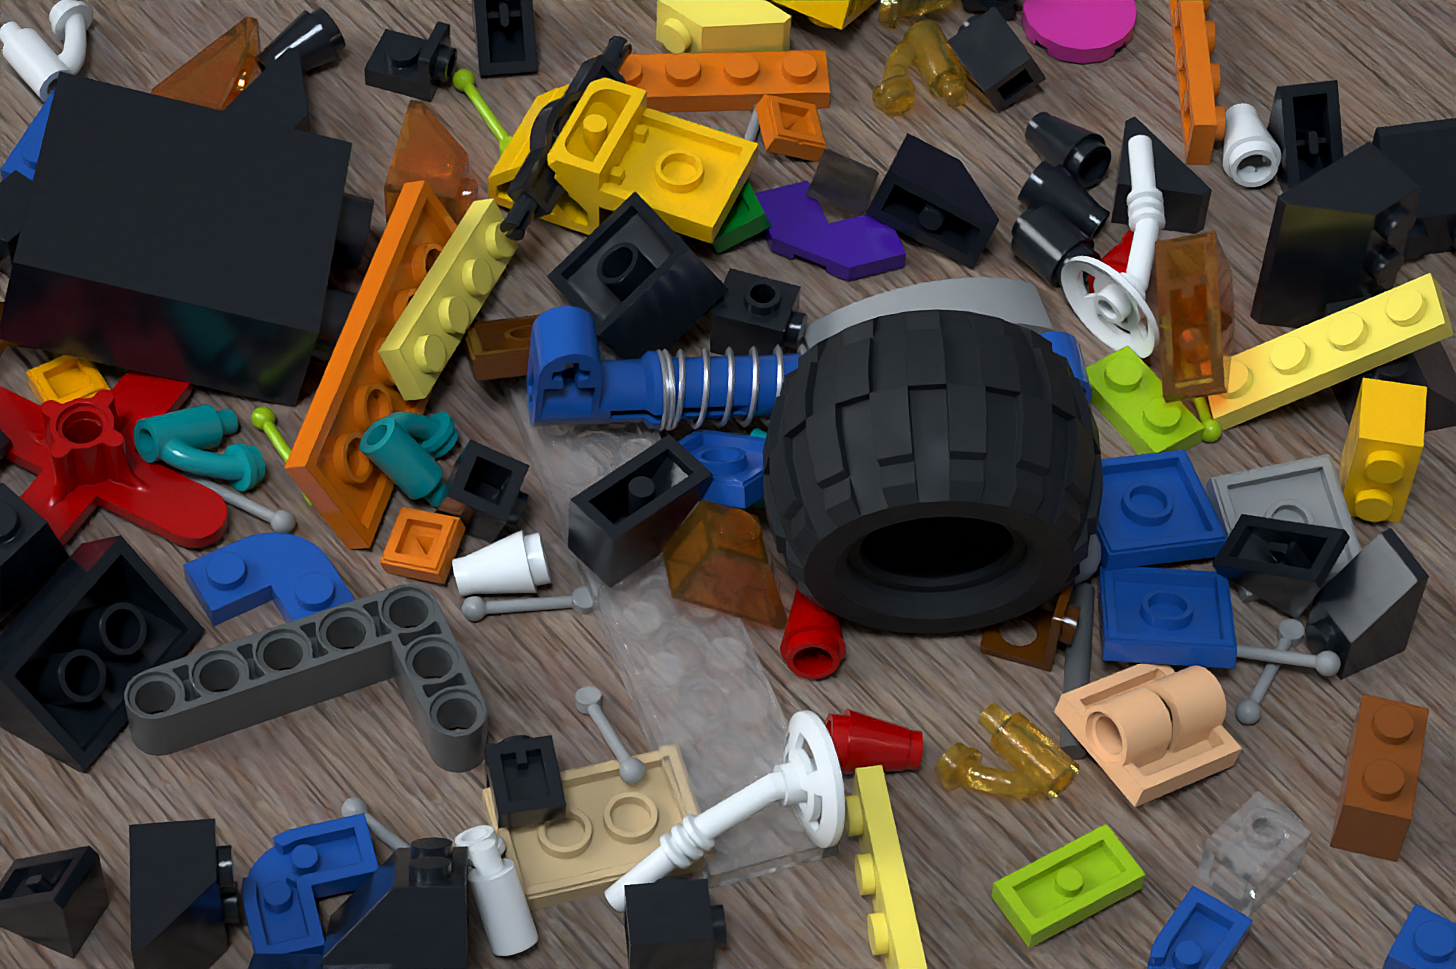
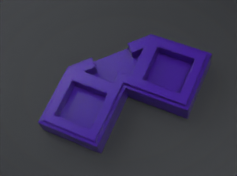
(846, 247)

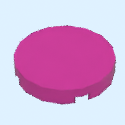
(1079, 28)

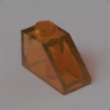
(432, 155)
(725, 565)

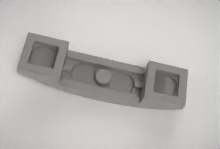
(992, 296)

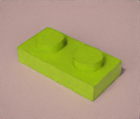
(1135, 406)
(1068, 885)

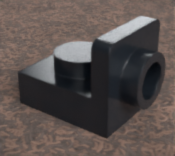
(411, 63)
(524, 781)

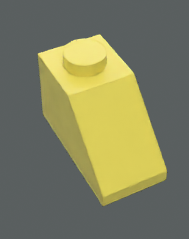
(722, 26)

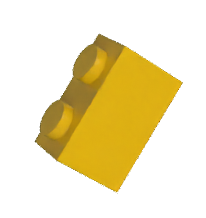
(1383, 449)

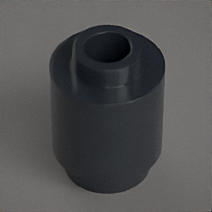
(1048, 242)

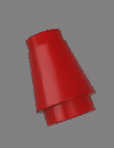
(812, 639)
(873, 742)

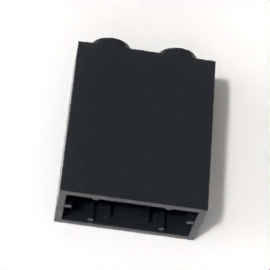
(184, 242)

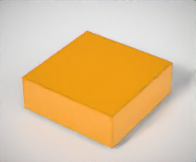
(65, 379)

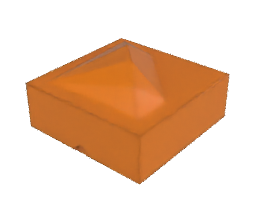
(790, 127)
(422, 545)

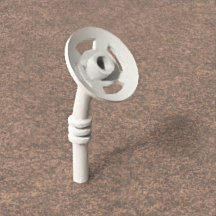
(1122, 296)
(791, 783)

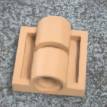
(1152, 727)

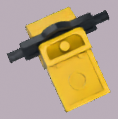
(599, 143)

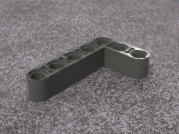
(317, 675)

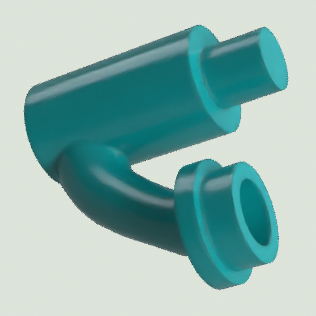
(185, 434)
(408, 459)

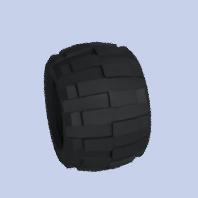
(932, 472)

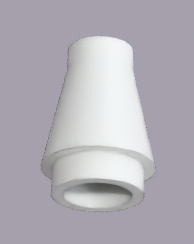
(1249, 149)
(504, 567)

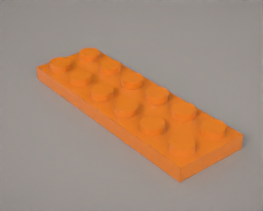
(356, 383)

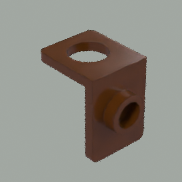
(1050, 630)

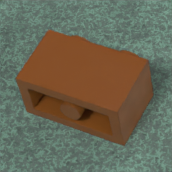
(1380, 777)

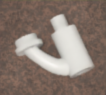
(35, 59)
(497, 892)

